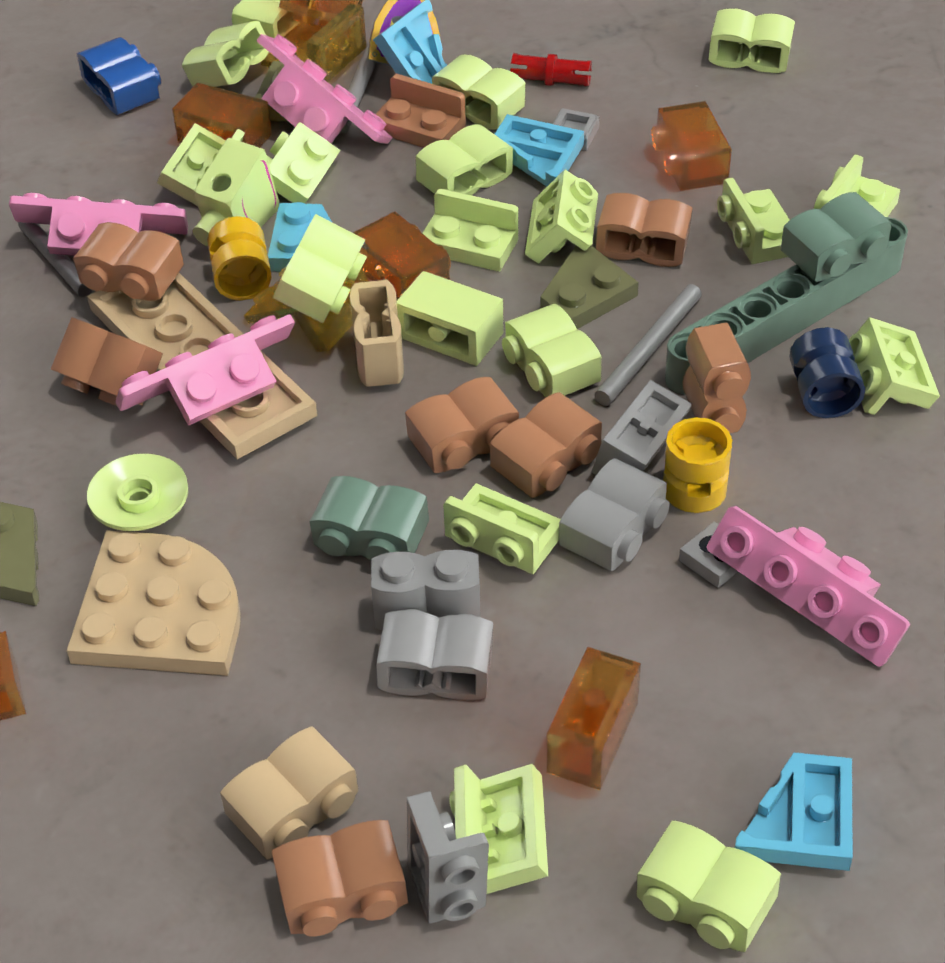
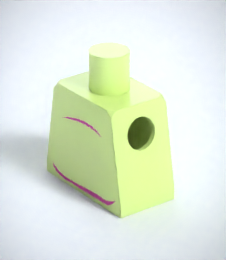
(235, 186)

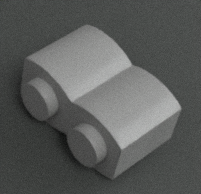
(614, 515)
(433, 583)
(435, 655)

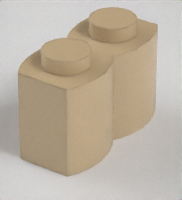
(377, 333)
(290, 791)

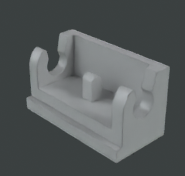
(642, 428)

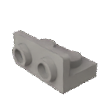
(445, 870)

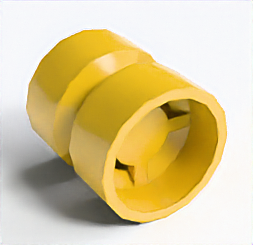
(239, 258)
(697, 464)

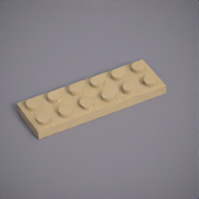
(189, 323)

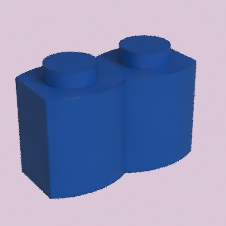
(119, 75)

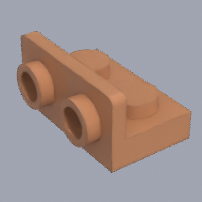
(422, 111)

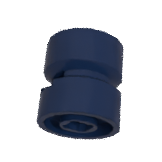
(826, 373)

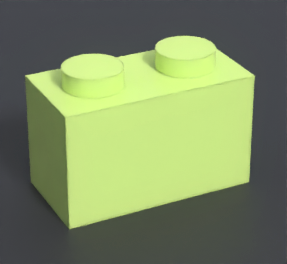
(450, 318)

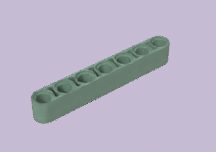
(787, 306)

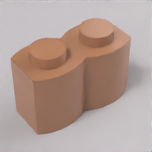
(644, 229)
(129, 261)
(101, 359)
(716, 376)
(459, 425)
(546, 445)
(340, 877)

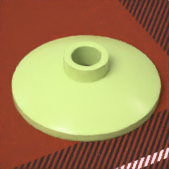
(137, 492)

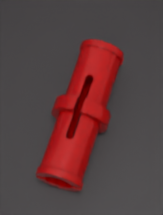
(552, 69)

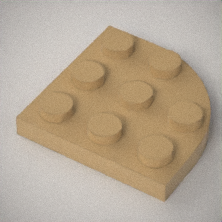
(157, 607)

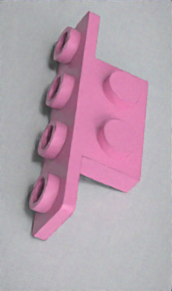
(305, 97)
(77, 217)
(214, 378)
(811, 581)

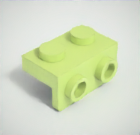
(192, 161)
(300, 162)
(501, 527)
(510, 816)

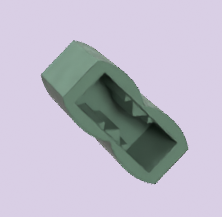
(836, 236)
(368, 519)

